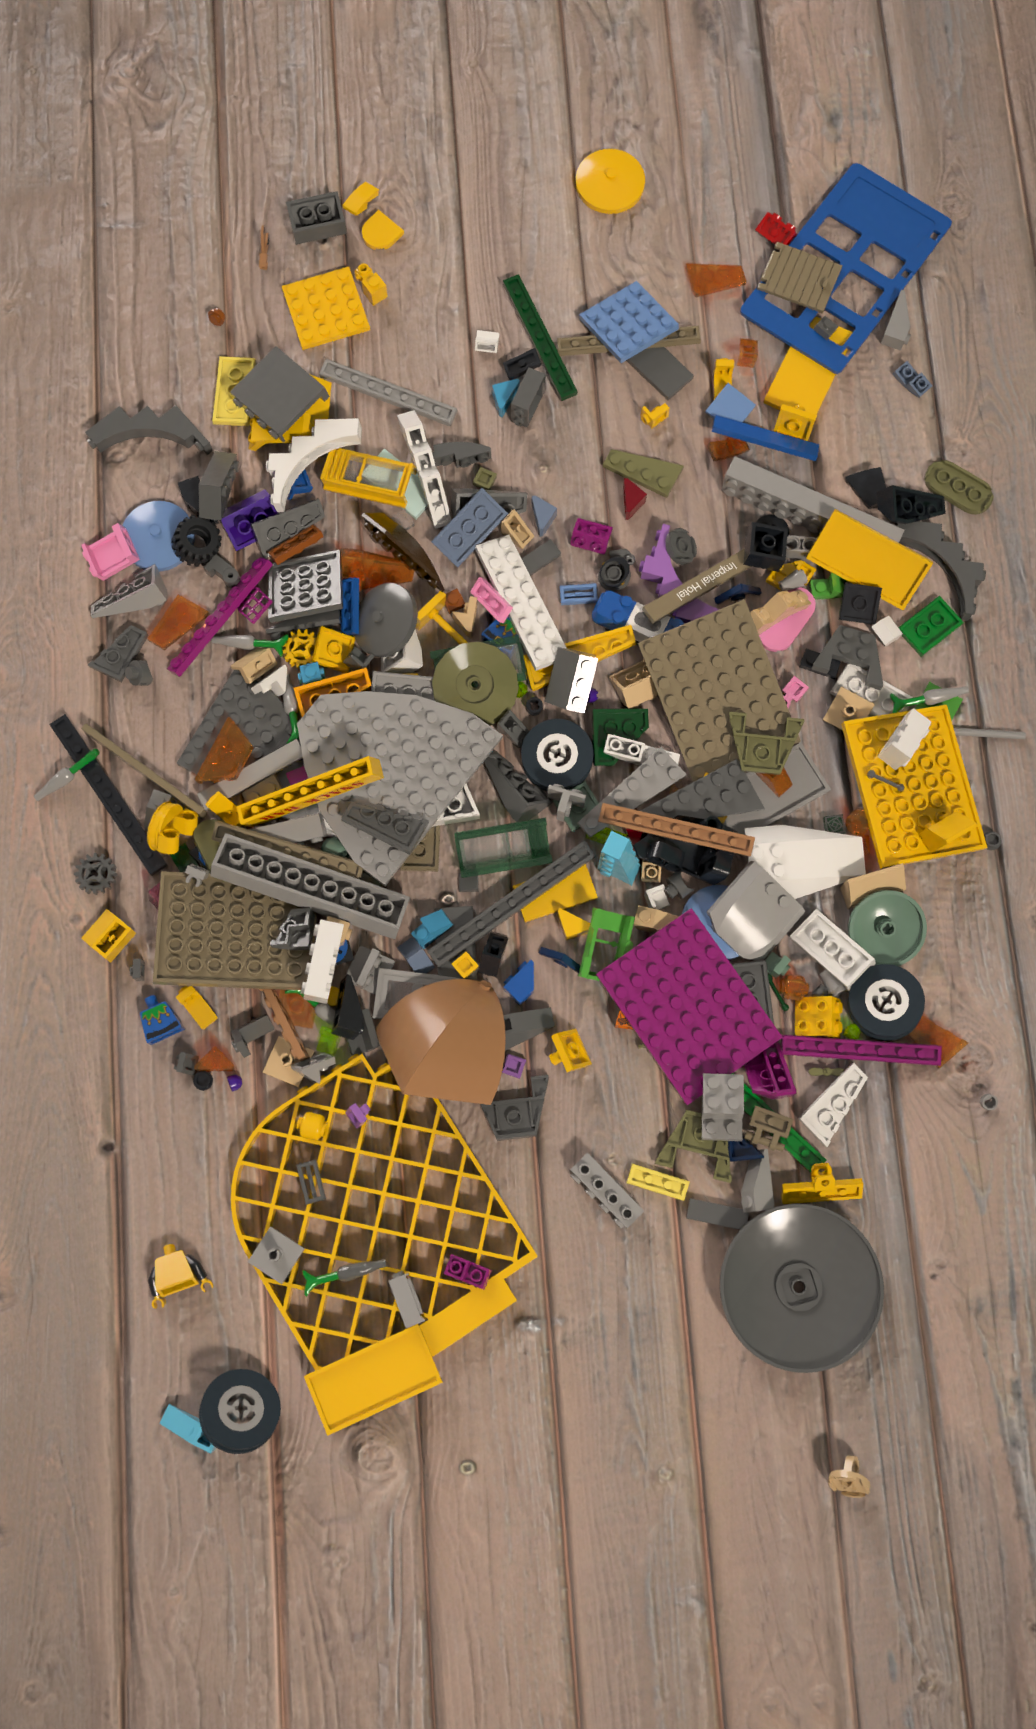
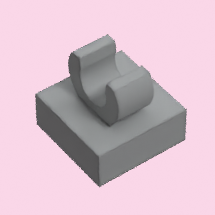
(196, 872)

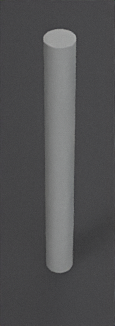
(989, 733)

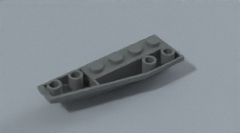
(526, 1025)

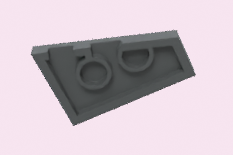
(120, 654)

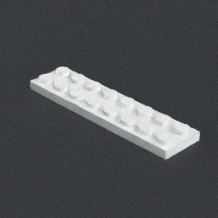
(529, 612)

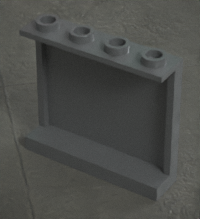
(277, 393)

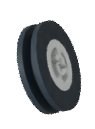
(563, 736)
(903, 1017)

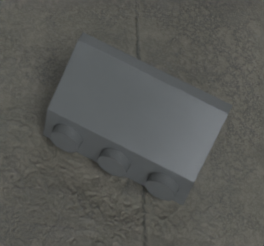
(316, 217)
(571, 679)

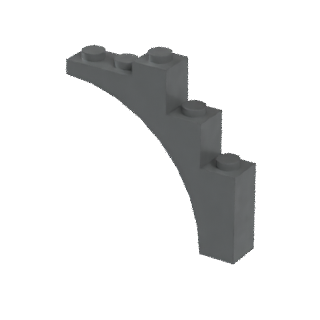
(950, 556)

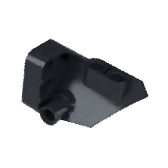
(695, 860)

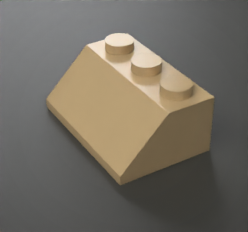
(634, 685)
(861, 886)

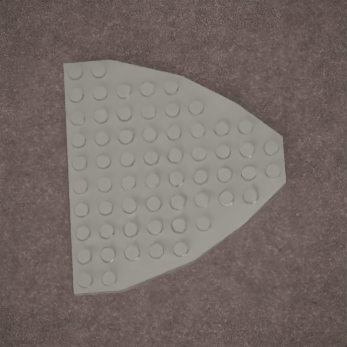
(424, 755)

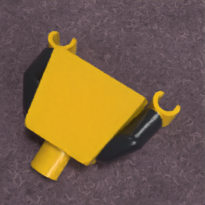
(175, 1273)

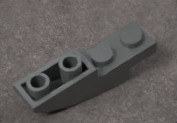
(461, 453)

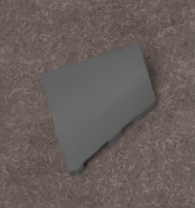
(296, 931)

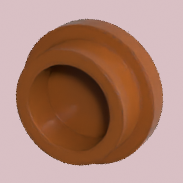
(216, 316)

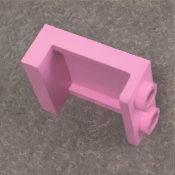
(110, 553)

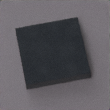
(860, 603)

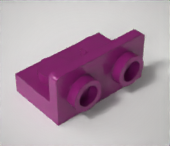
(591, 536)

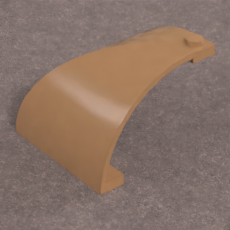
(446, 1041)

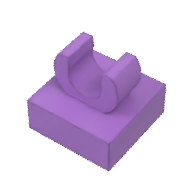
(357, 1114)

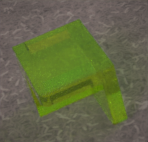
(328, 1042)

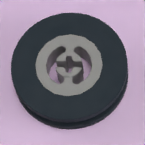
(215, 1411)

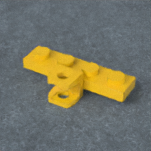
(822, 1188)

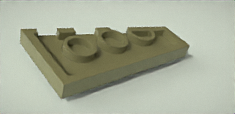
(648, 472)

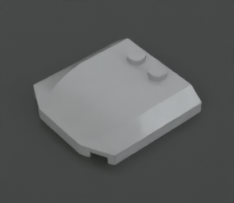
(754, 913)

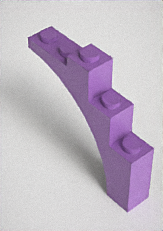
(659, 569)

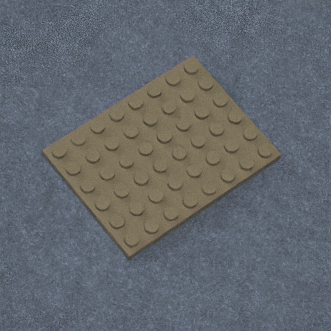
(706, 673)
(223, 937)

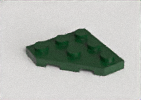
(617, 722)

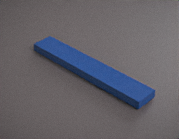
(765, 438)

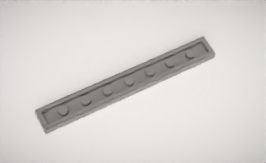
(388, 392)

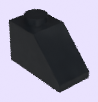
(493, 955)

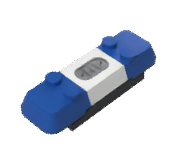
(620, 611)

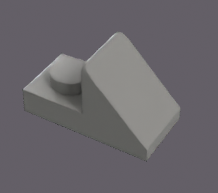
(310, 1067)

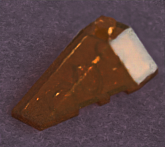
(373, 568)

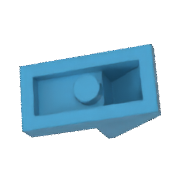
(431, 928)

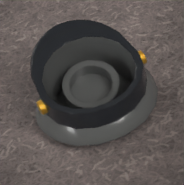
(614, 574)

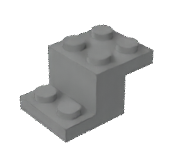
(722, 1107)

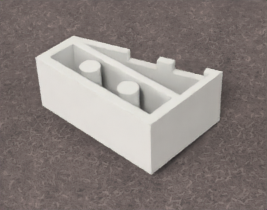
(905, 740)

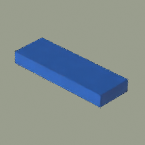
(350, 609)

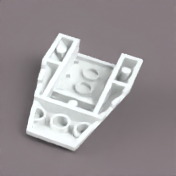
(806, 858)

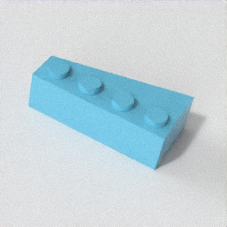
(619, 859)

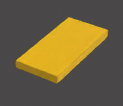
(568, 893)

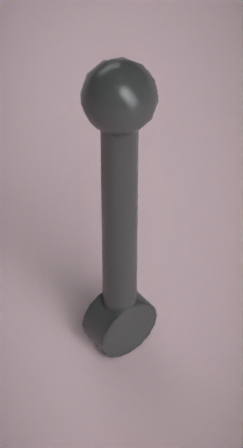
(900, 787)

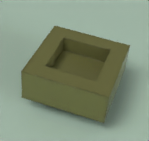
(484, 479)

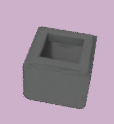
(468, 884)

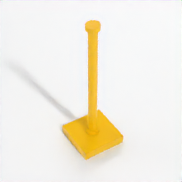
(431, 610)

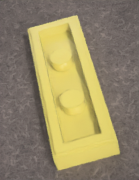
(658, 1182)

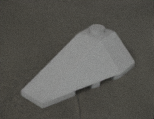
(139, 594)

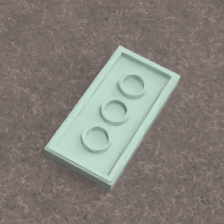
(414, 494)

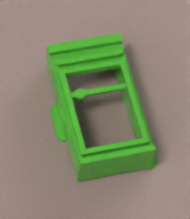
(608, 921)

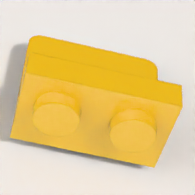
(818, 1016)

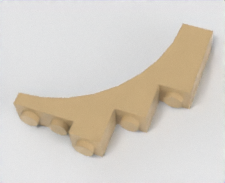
(778, 608)

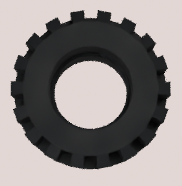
(199, 527)

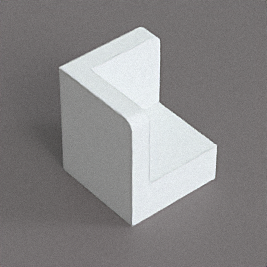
(656, 898)

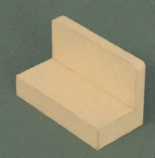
(255, 664)

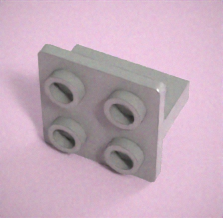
(567, 799)
(366, 966)

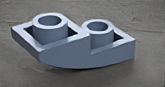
(911, 380)

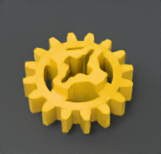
(296, 652)

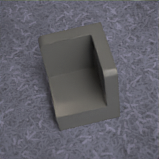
(357, 660)

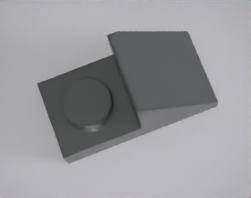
(512, 728)

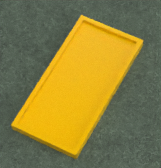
(802, 379)
(869, 559)
(373, 1379)

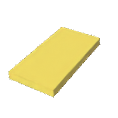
(230, 373)

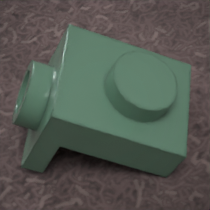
(777, 965)

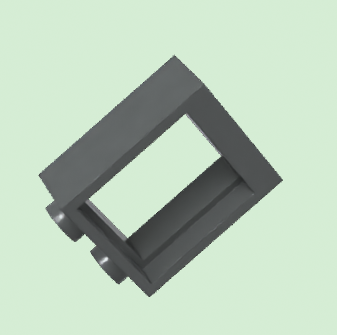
(527, 397)

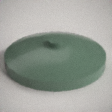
(888, 926)

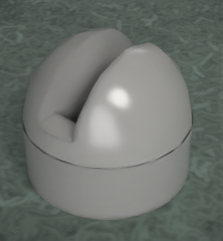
(991, 1105)

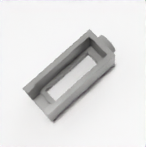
(406, 1299)

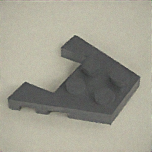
(853, 648)
(519, 1116)

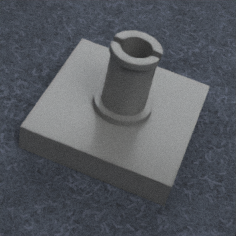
(276, 1255)

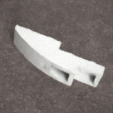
(631, 750)

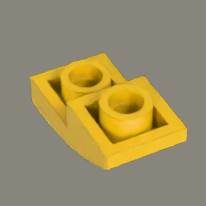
(360, 197)

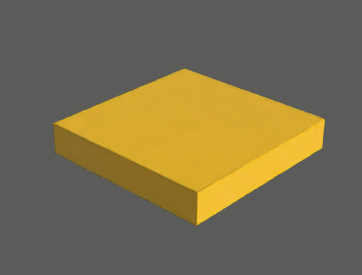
(332, 649)

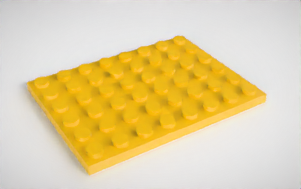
(932, 782)

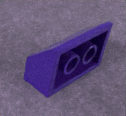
(239, 516)

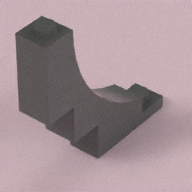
(171, 426)

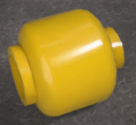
(312, 1126)

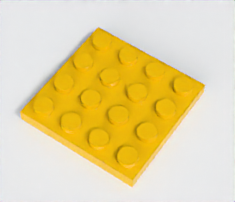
(325, 308)

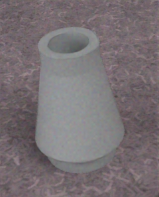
(794, 580)
(834, 987)

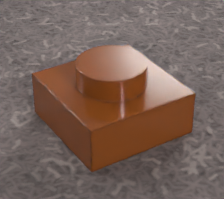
(454, 601)

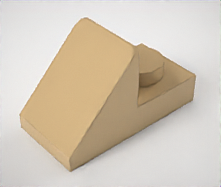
(467, 619)

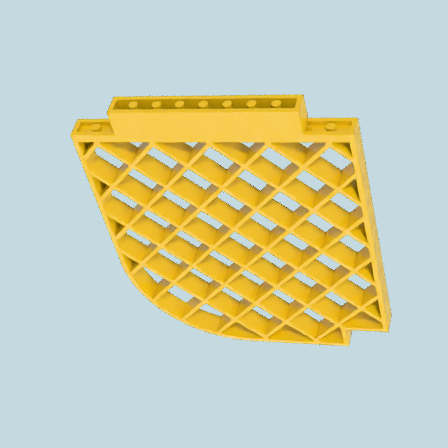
(439, 1329)

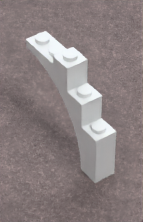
(325, 437)

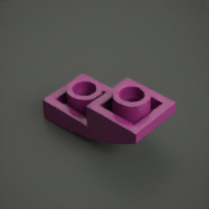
(467, 1271)

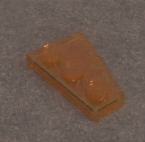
(714, 278)
(931, 1034)

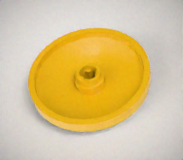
(610, 181)

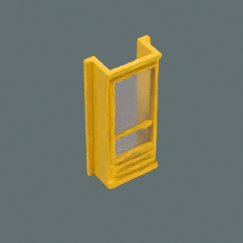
(367, 477)

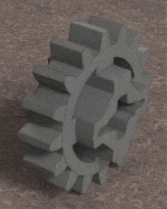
(101, 868)

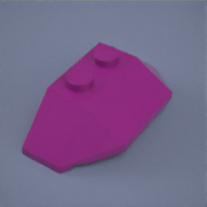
(770, 1074)

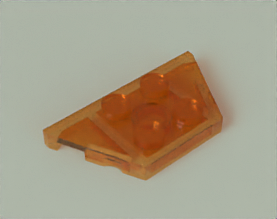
(226, 755)

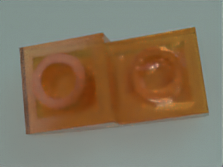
(727, 448)

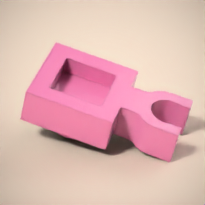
(794, 690)

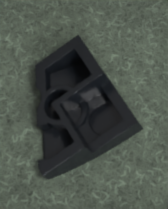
(867, 484)

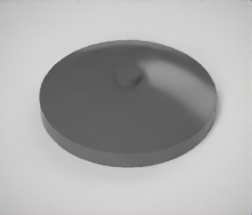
(386, 620)

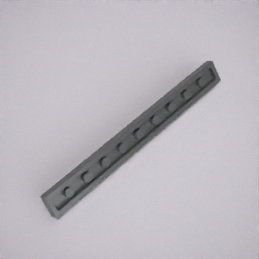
(511, 904)

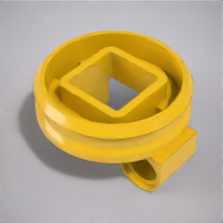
(166, 826)

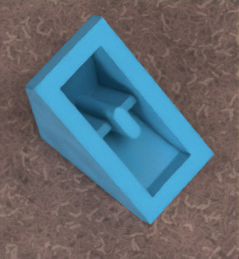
(504, 394)

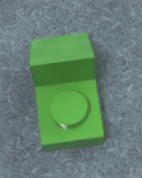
(827, 588)

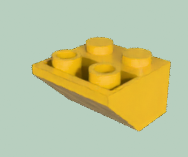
(108, 935)

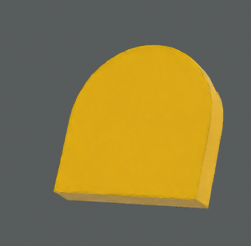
(380, 231)

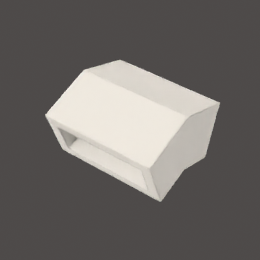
(487, 341)
(886, 630)

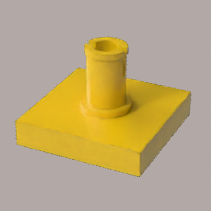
(795, 422)
(569, 1051)

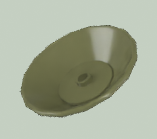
(482, 664)

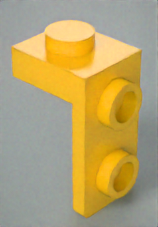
(722, 374)
(224, 808)
(196, 1006)

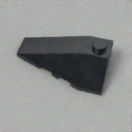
(909, 505)

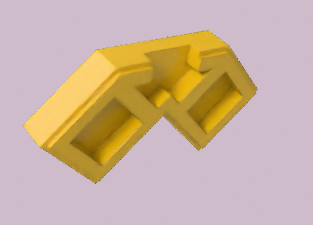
(775, 577)

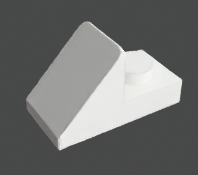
(275, 681)

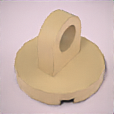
(849, 1480)

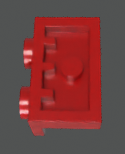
(775, 230)

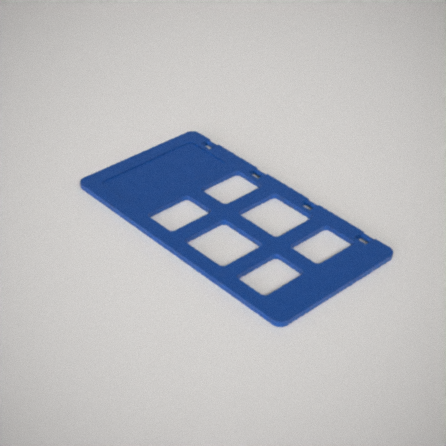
(881, 217)

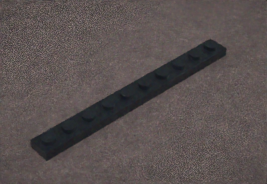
(108, 795)

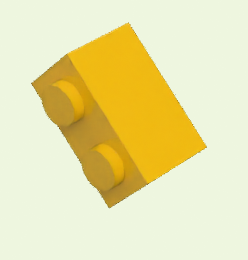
(946, 830)

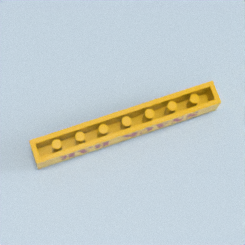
(310, 791)

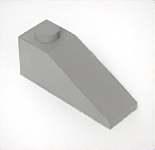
(898, 326)
(757, 1185)

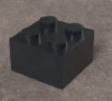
(765, 546)

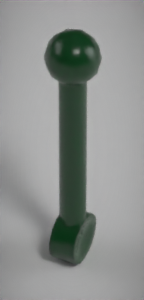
(785, 1007)

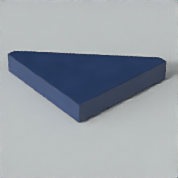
(737, 593)
(560, 958)
(743, 1151)

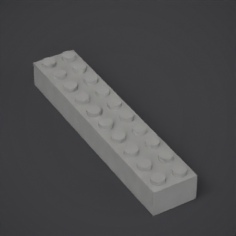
(792, 500)
(309, 886)

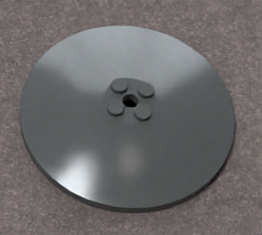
(839, 1296)

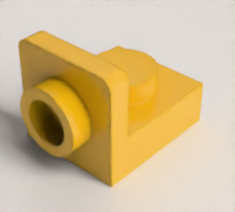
(655, 417)

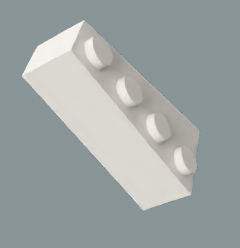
(460, 810)
(323, 961)

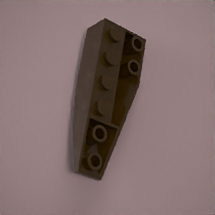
(402, 546)

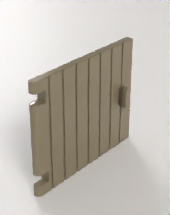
(799, 277)

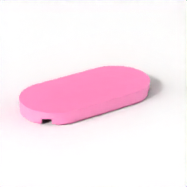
(783, 633)

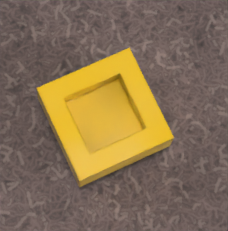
(465, 965)

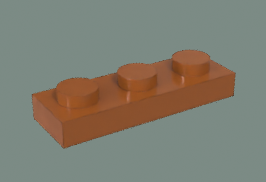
(295, 544)

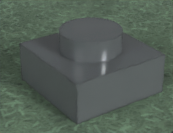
(825, 327)
(137, 970)

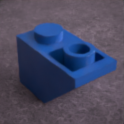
(522, 984)

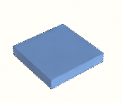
(731, 405)

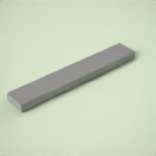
(255, 772)

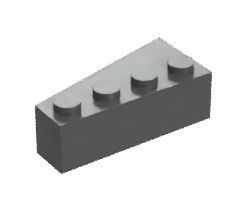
(217, 484)

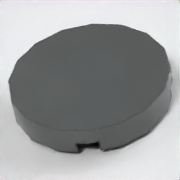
(680, 546)

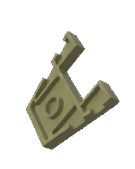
(763, 752)
(689, 1137)

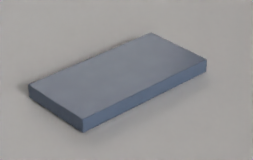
(469, 527)

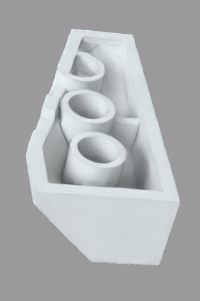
(406, 660)

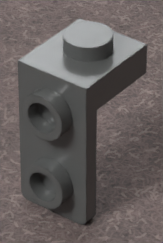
(250, 1032)

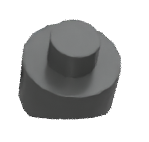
(138, 673)
(676, 886)

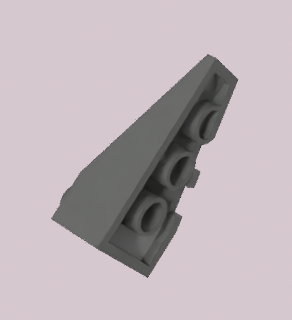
(506, 499)
(307, 622)
(517, 794)

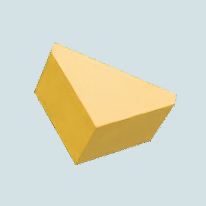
(572, 925)

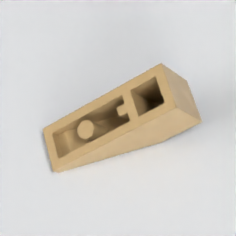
(652, 919)

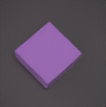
(513, 1066)

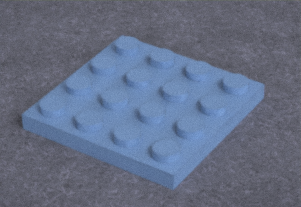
(628, 321)

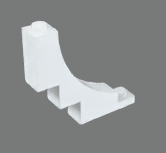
(427, 472)

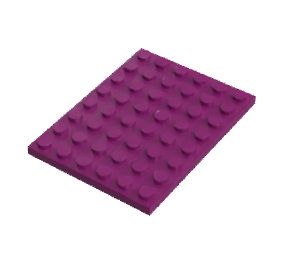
(688, 1005)

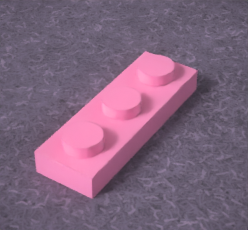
(491, 600)

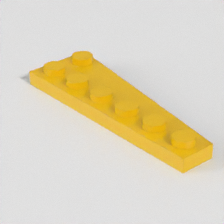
(601, 645)

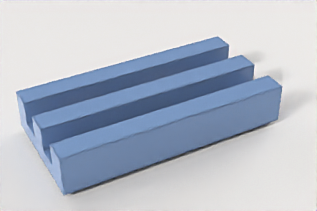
(575, 600)

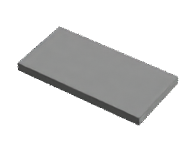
(806, 787)

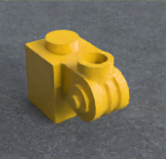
(372, 284)

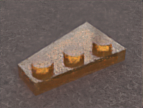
(176, 622)

